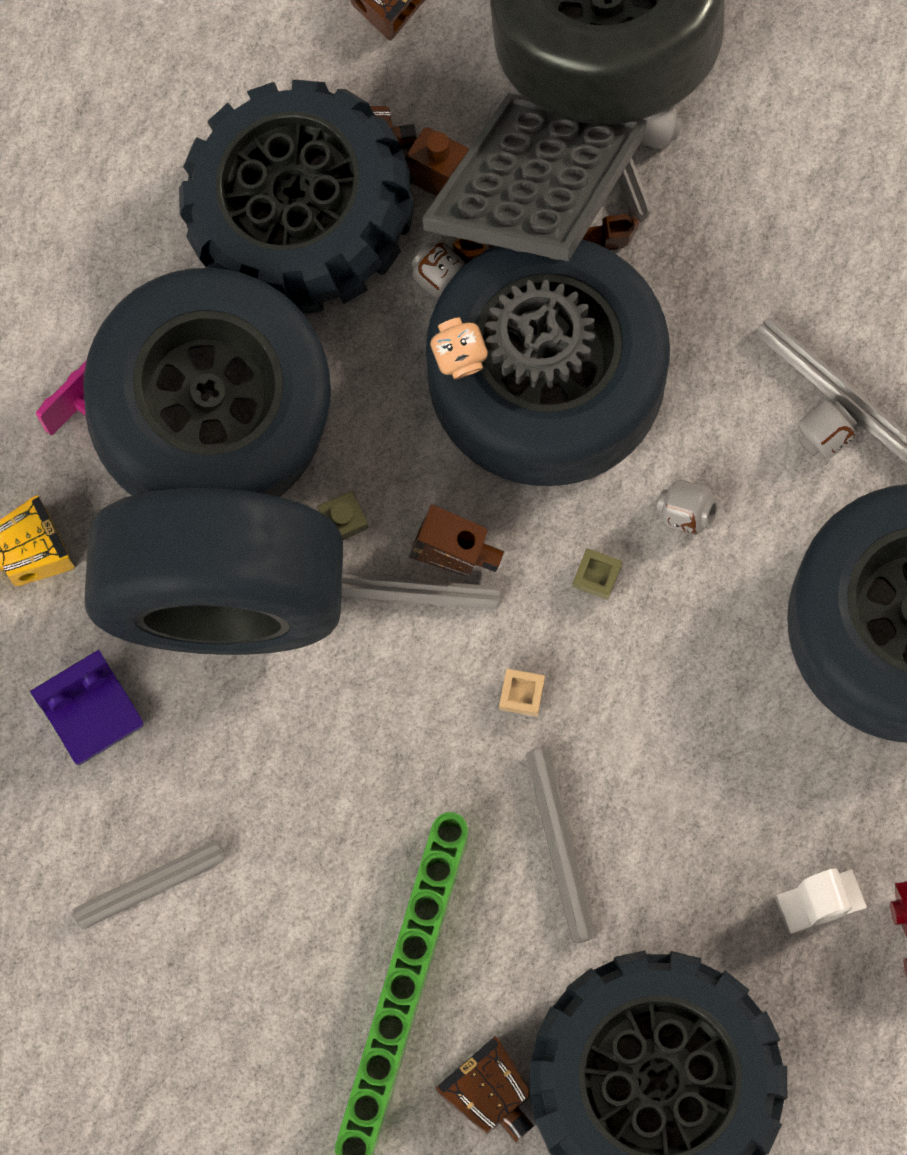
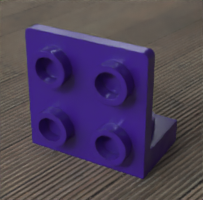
(87, 707)

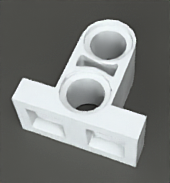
(820, 900)

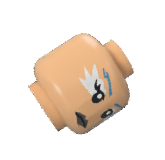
(459, 348)

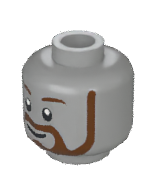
(435, 267)
(827, 429)
(688, 507)

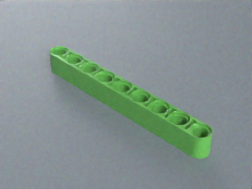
(404, 968)

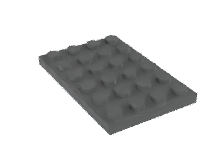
(533, 180)

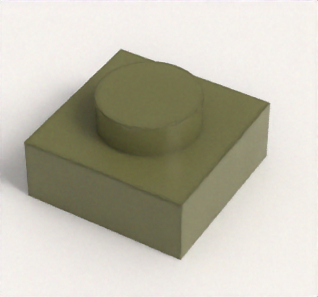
(345, 514)
(597, 574)

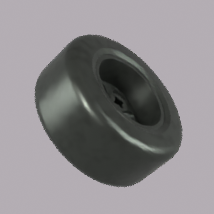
(610, 61)

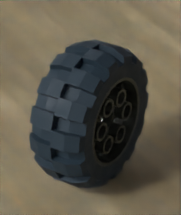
(279, 138)
(677, 993)

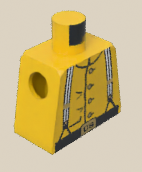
(31, 544)

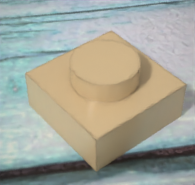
(522, 692)

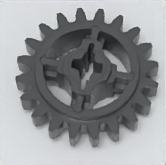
(526, 326)

